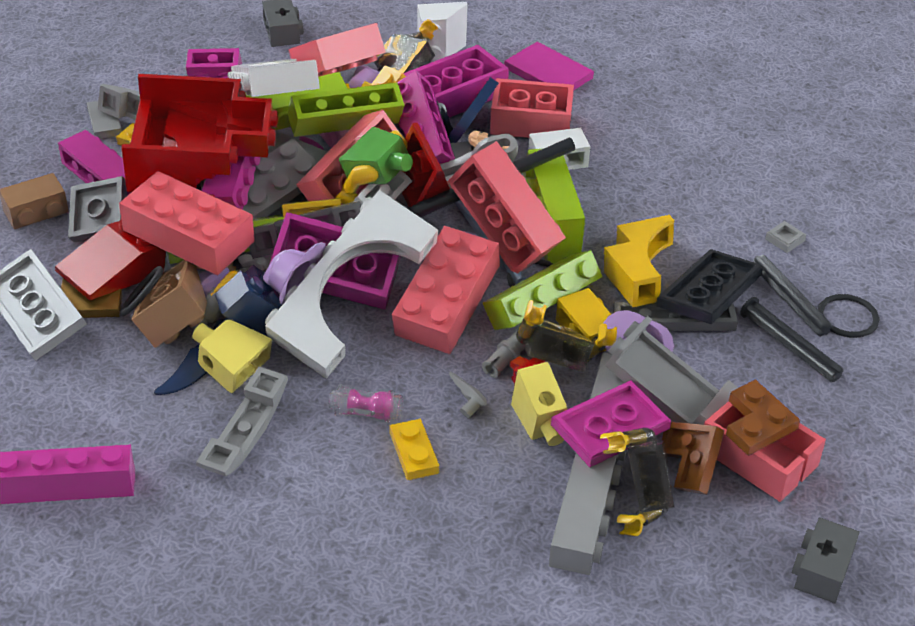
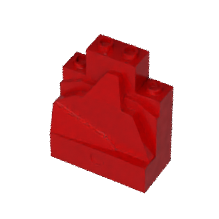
(195, 128)

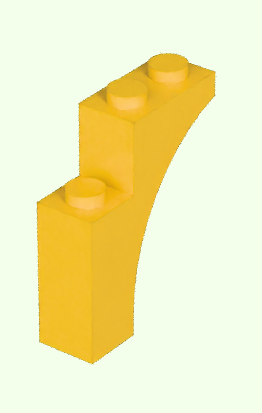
(629, 260)

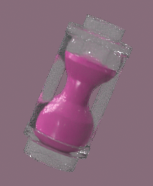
(379, 404)

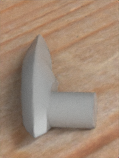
(474, 396)

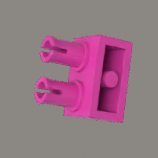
(212, 62)

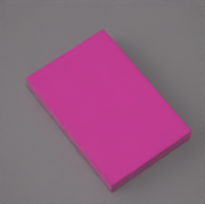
(546, 65)
(612, 411)

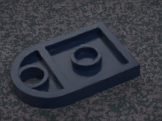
(473, 110)

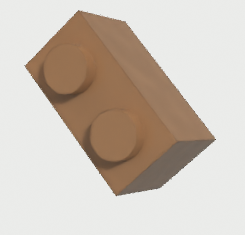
(33, 200)

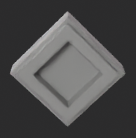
(785, 236)

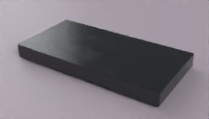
(710, 286)

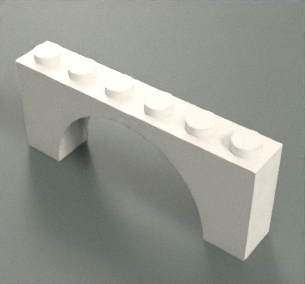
(276, 76)
(378, 228)

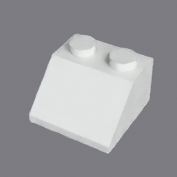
(451, 24)

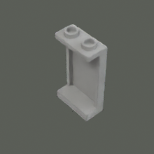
(665, 377)

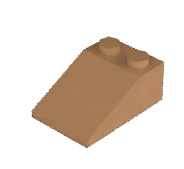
(171, 305)

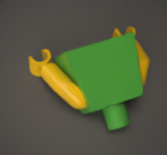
(373, 160)

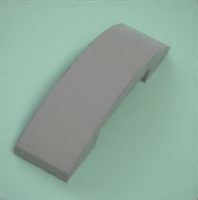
(118, 101)
(246, 425)

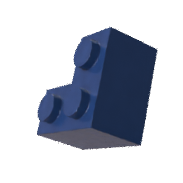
(248, 299)

